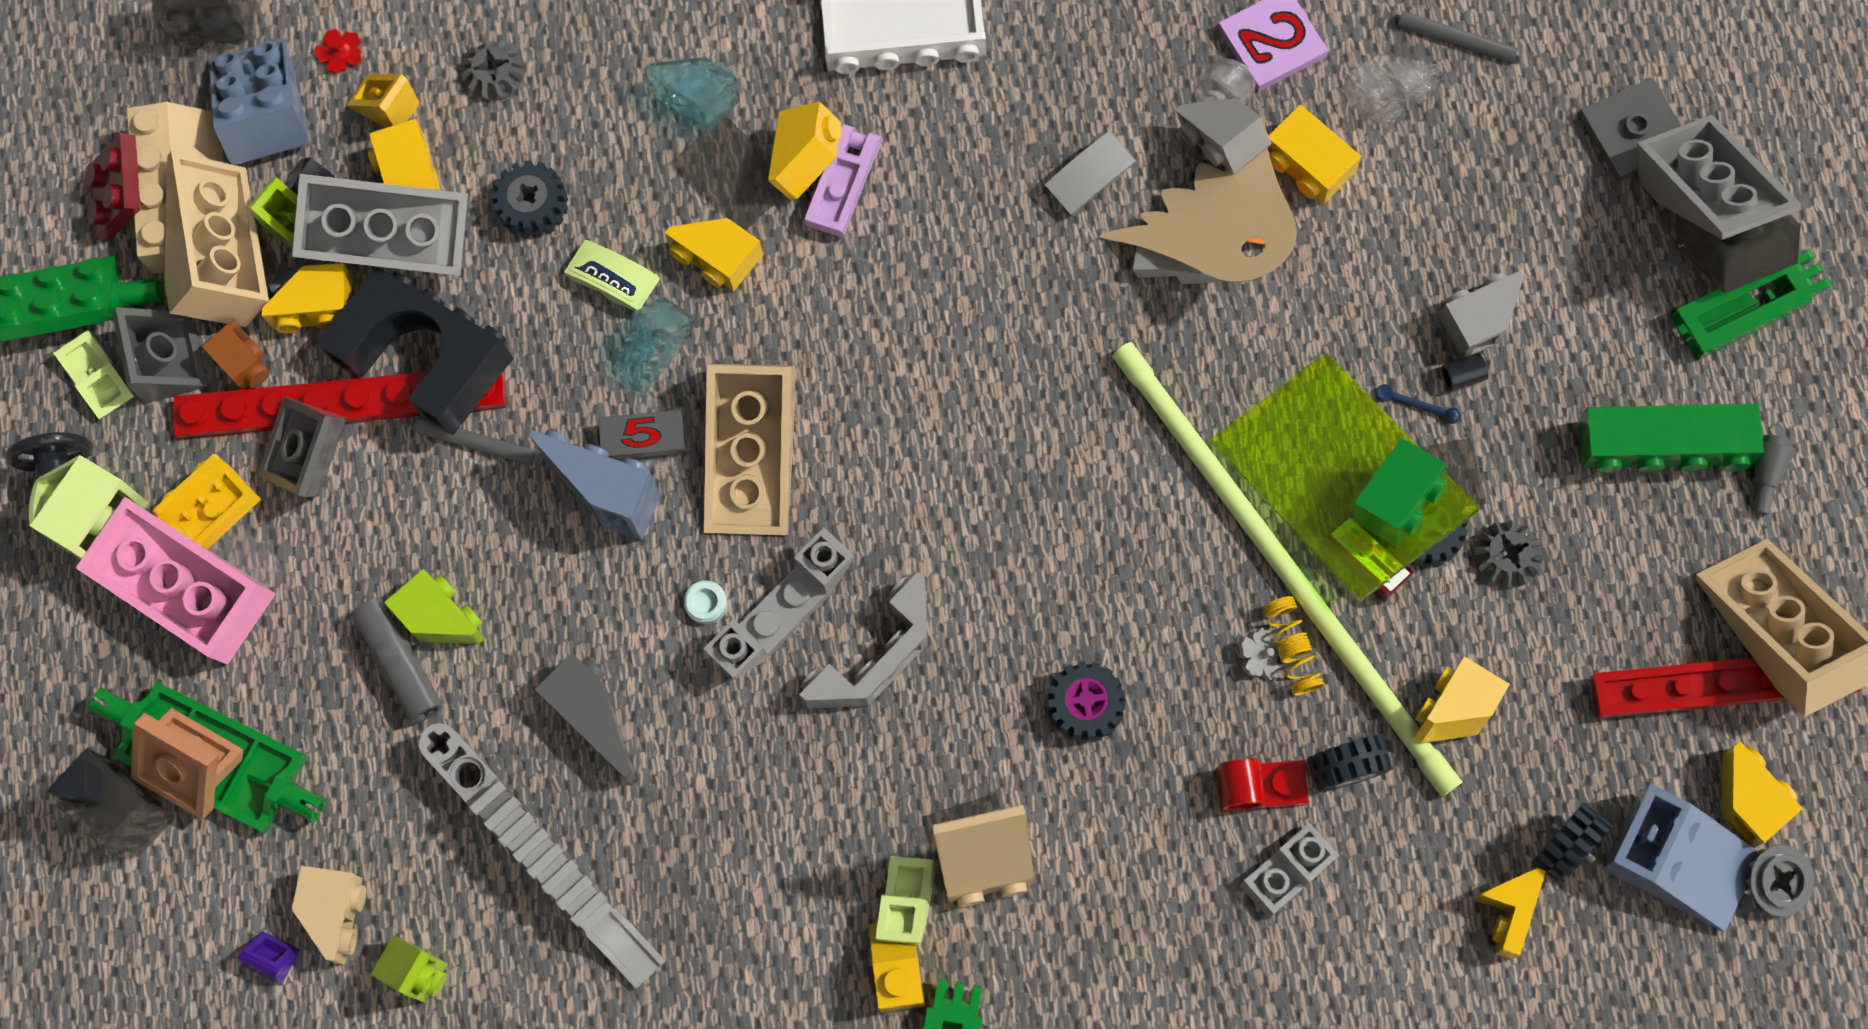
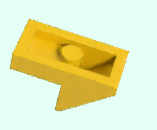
(1519, 900)

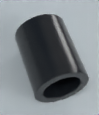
(1464, 371)

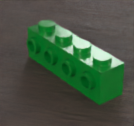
(1670, 437)

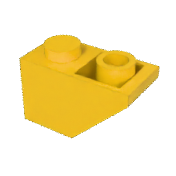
(717, 248)
(310, 298)
(1464, 704)
(1752, 797)

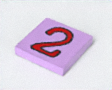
(1273, 40)

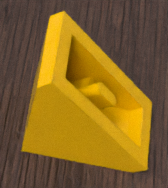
(385, 99)

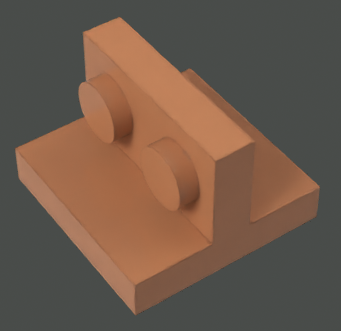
(181, 760)

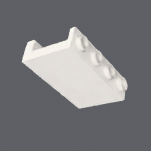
(901, 32)

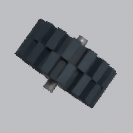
(1572, 843)

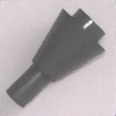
(1770, 470)

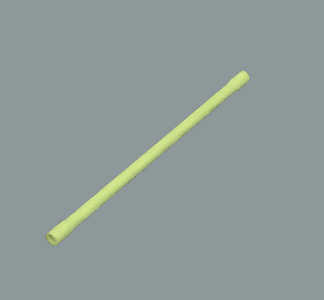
(1428, 758)

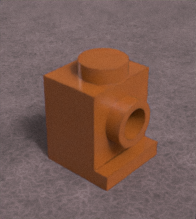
(238, 356)

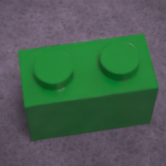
(1400, 493)

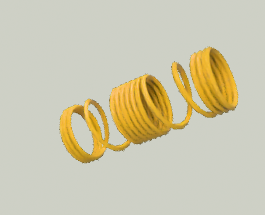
(1292, 645)

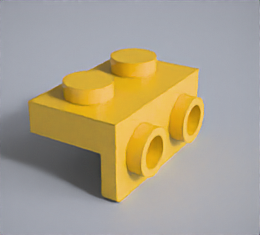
(207, 502)

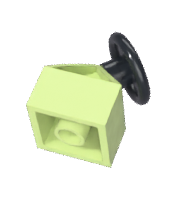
(70, 492)

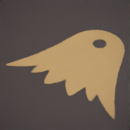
(1217, 218)

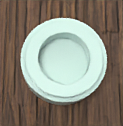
(705, 602)

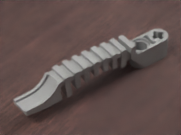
(544, 859)

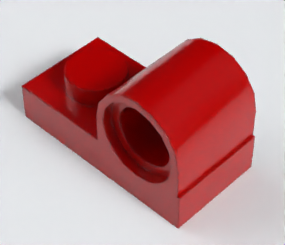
(1258, 785)

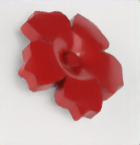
(339, 51)

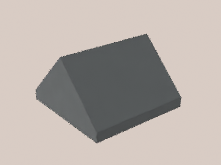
(158, 353)
(301, 447)

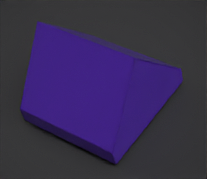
(269, 957)

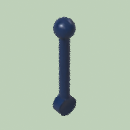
(1385, 393)

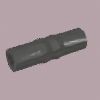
(396, 660)

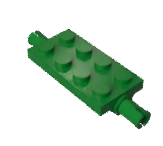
(68, 297)
(254, 787)

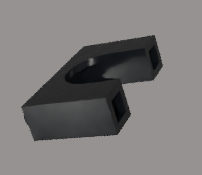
(391, 307)

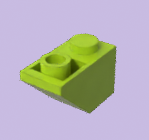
(430, 613)
(410, 970)

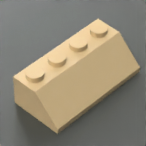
(158, 131)

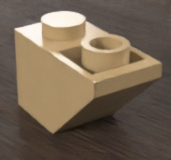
(327, 908)

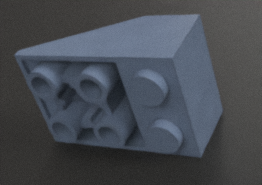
(257, 102)
(614, 491)
(1681, 857)

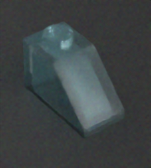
(695, 88)
(651, 345)

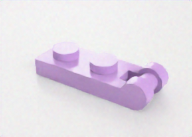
(842, 182)

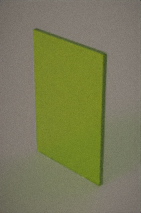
(1310, 459)

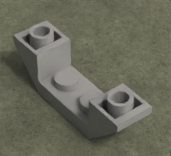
(784, 609)
(832, 690)

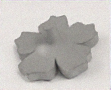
(1260, 655)

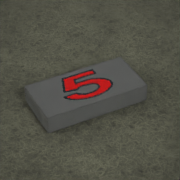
(643, 434)

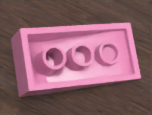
(175, 581)

